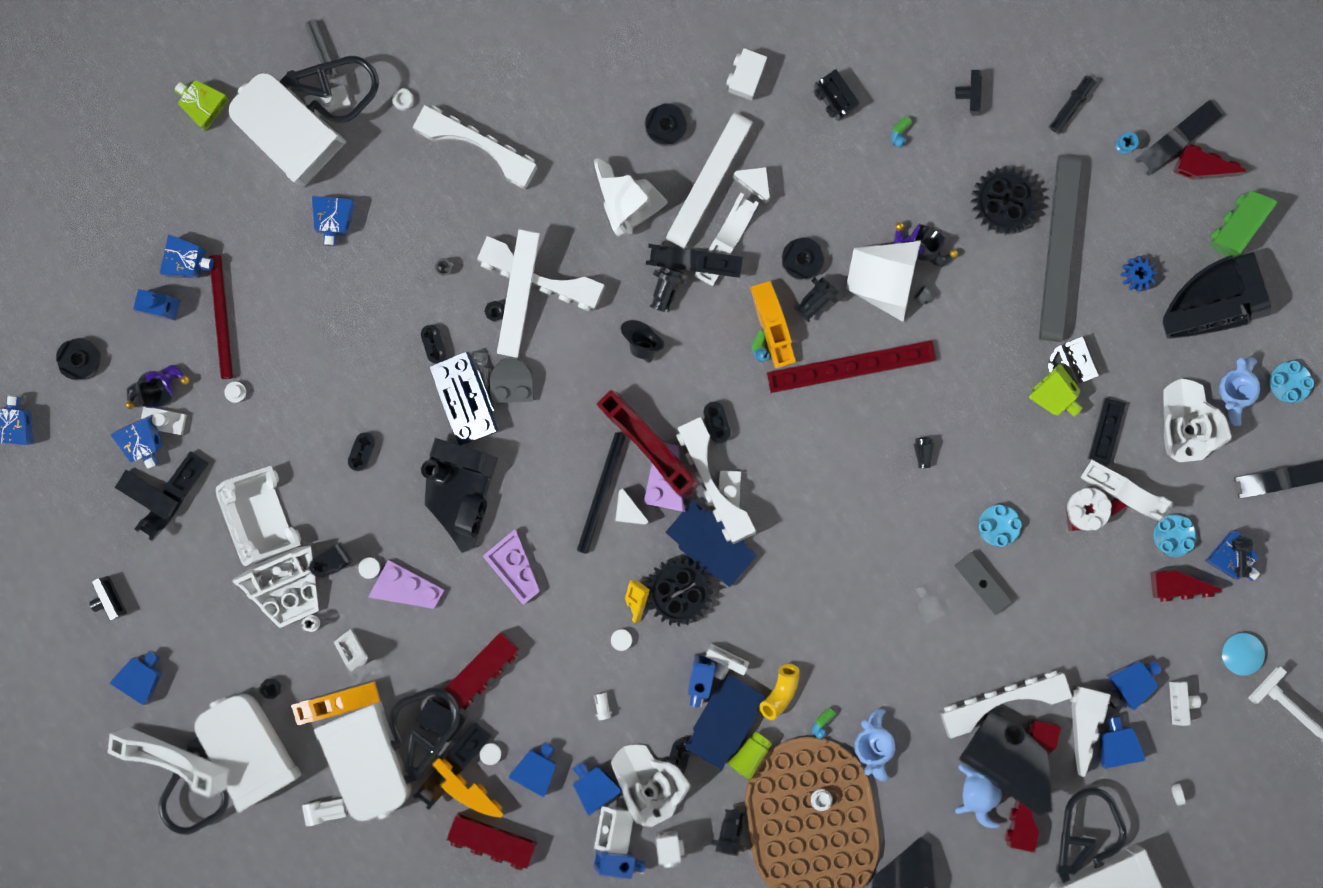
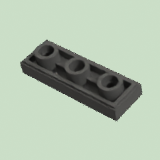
(991, 594)

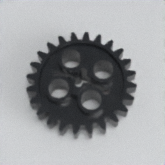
(1009, 182)
(668, 574)

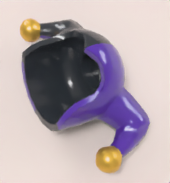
(930, 244)
(155, 387)

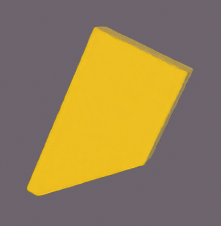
(636, 598)

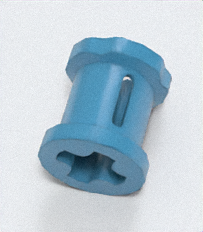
(1120, 143)

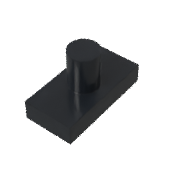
(972, 92)
(107, 598)

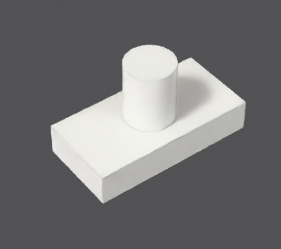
(338, 100)
(166, 420)
(730, 486)
(351, 650)
(725, 662)
(1182, 703)

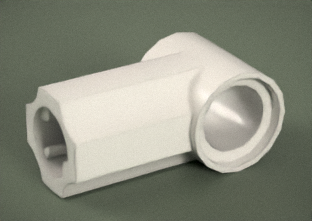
(318, 811)

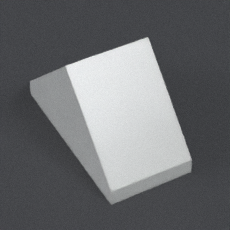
(755, 181)
(628, 511)

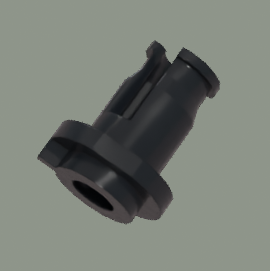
(666, 287)
(817, 298)
(730, 834)

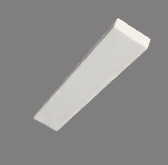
(518, 293)

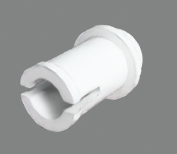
(315, 626)
(602, 706)

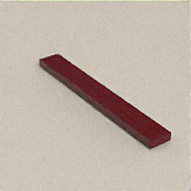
(851, 366)

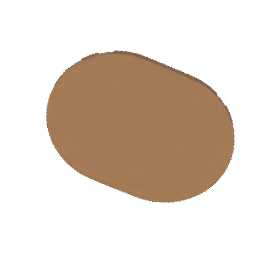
(795, 841)

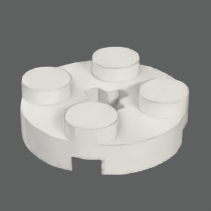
(1093, 520)

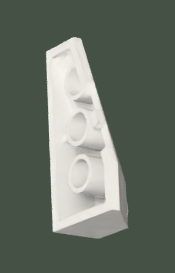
(1087, 711)

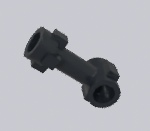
(1242, 546)

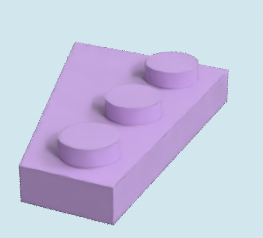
(659, 492)
(512, 566)
(405, 587)

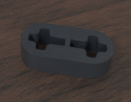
(429, 346)
(356, 450)
(684, 757)

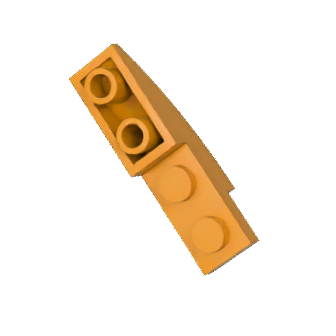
(773, 324)
(336, 703)
(472, 797)

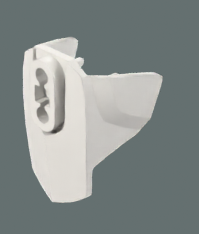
(627, 200)
(1187, 407)
(640, 773)

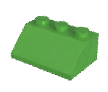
(1241, 223)

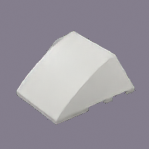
(884, 275)
(282, 586)

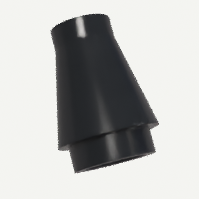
(924, 450)

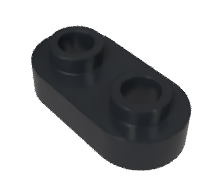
(716, 422)

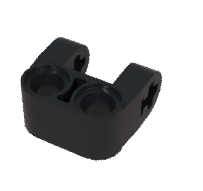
(335, 558)

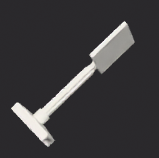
(1270, 688)

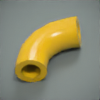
(782, 693)

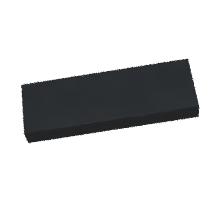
(1106, 431)
(146, 495)

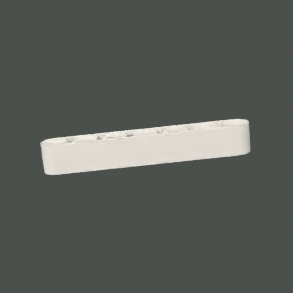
(709, 180)

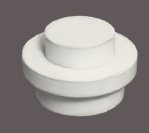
(235, 392)
(821, 800)

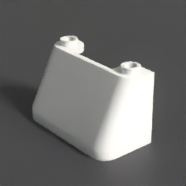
(256, 516)

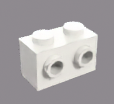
(747, 74)
(614, 830)
(669, 848)

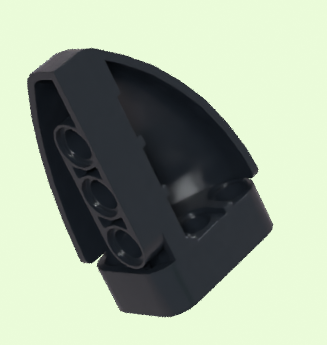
(1218, 298)

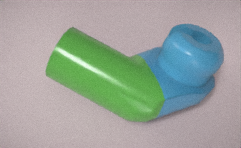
(898, 129)
(759, 349)
(821, 721)

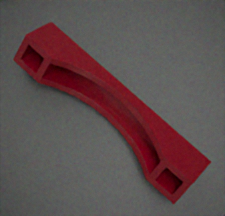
(663, 459)
(1023, 830)

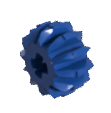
(1134, 280)

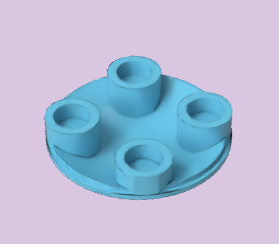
(1291, 382)
(999, 525)
(1174, 535)
(1243, 654)

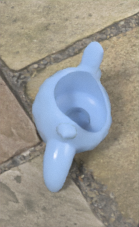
(1239, 389)
(875, 745)
(979, 796)

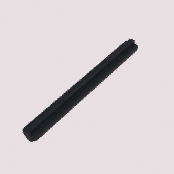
(601, 493)

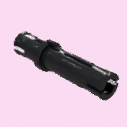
(1077, 97)

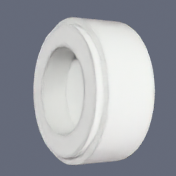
(403, 99)
(369, 568)
(621, 639)
(490, 753)
(1178, 794)

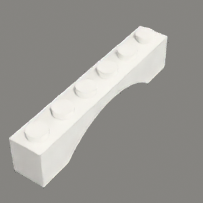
(438, 127)
(581, 290)
(736, 521)
(963, 718)
(199, 773)

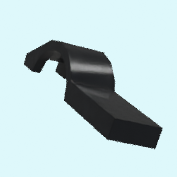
(1180, 136)
(695, 260)
(1281, 479)
(176, 488)
(458, 759)

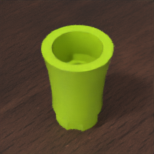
(750, 756)

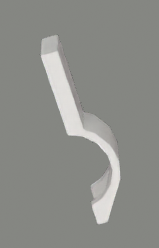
(730, 232)
(1125, 491)

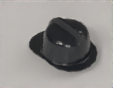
(642, 340)

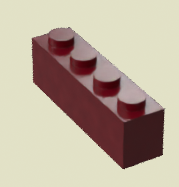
(481, 669)
(491, 841)

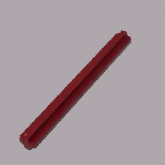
(221, 318)

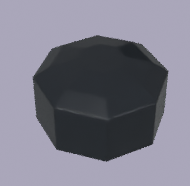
(494, 311)
(270, 688)

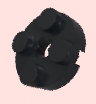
(660, 114)
(814, 256)
(83, 370)

